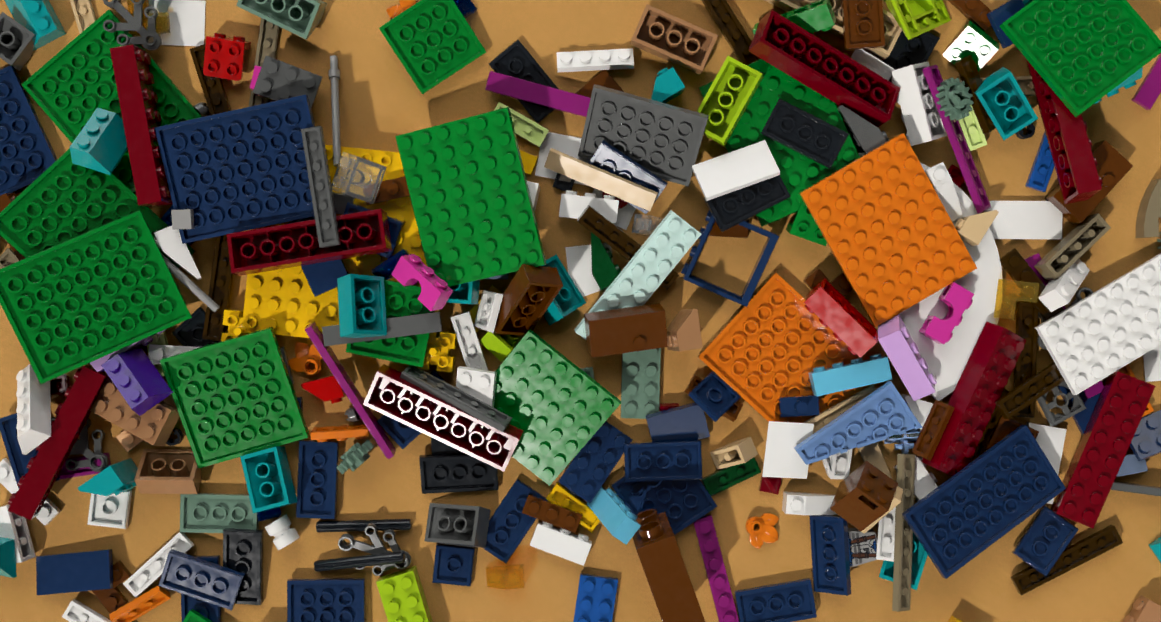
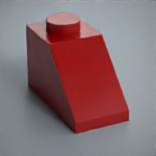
(325, 389)

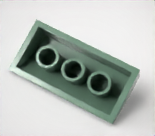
(292, 15)

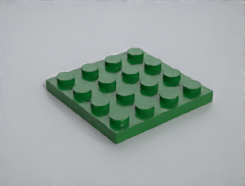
(432, 41)
(408, 350)

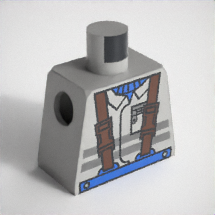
(861, 546)

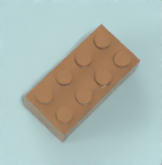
(673, 39)
(152, 426)

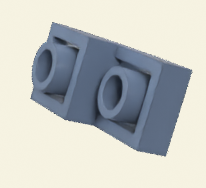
(1131, 466)

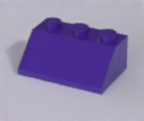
(137, 380)

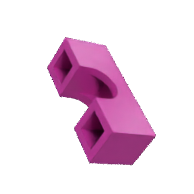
(434, 290)
(957, 301)

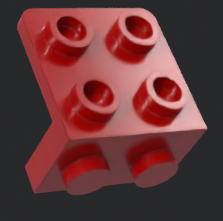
(225, 56)

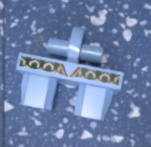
(903, 439)

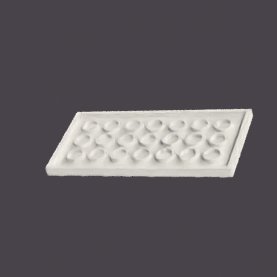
(1106, 327)

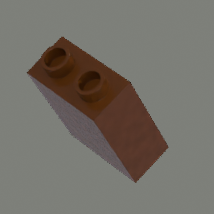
(665, 569)

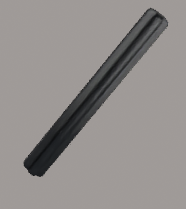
(360, 525)
(359, 561)

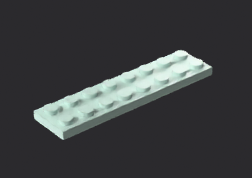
(647, 267)

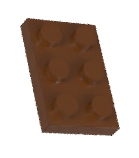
(863, 24)

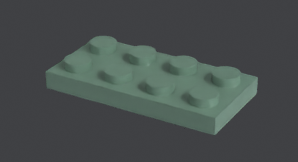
(640, 383)
(216, 512)

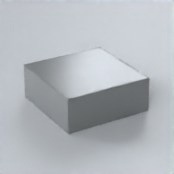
(182, 219)

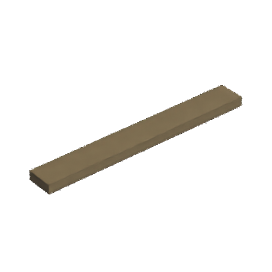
(266, 46)
(903, 535)

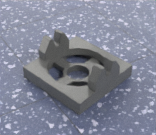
(1055, 419)

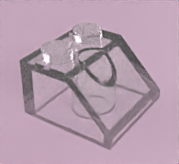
(358, 177)

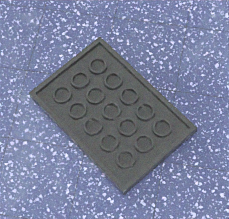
(645, 130)

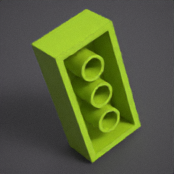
(728, 99)
(404, 597)

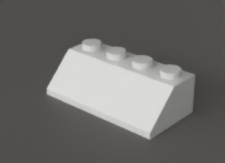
(917, 105)
(32, 410)

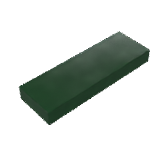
(730, 476)

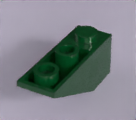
(602, 267)

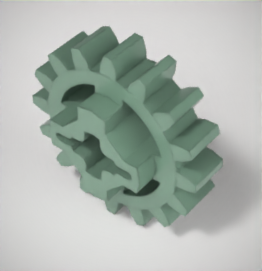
(954, 99)
(355, 456)

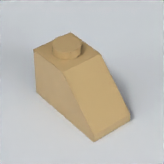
(974, 227)
(734, 453)

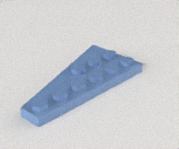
(865, 423)

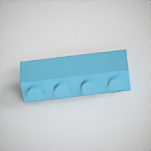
(850, 376)
(614, 514)

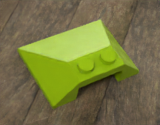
(918, 15)

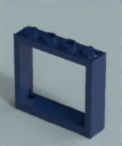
(756, 272)

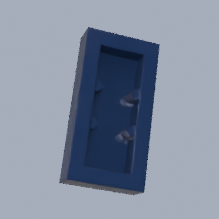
(798, 406)

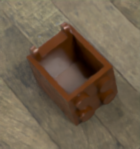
(864, 496)

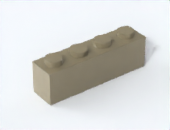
(1072, 247)

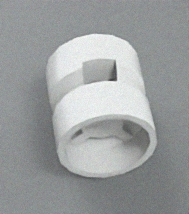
(282, 532)

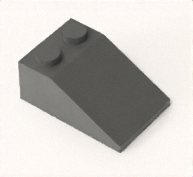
(863, 133)
(457, 525)

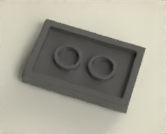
(283, 81)

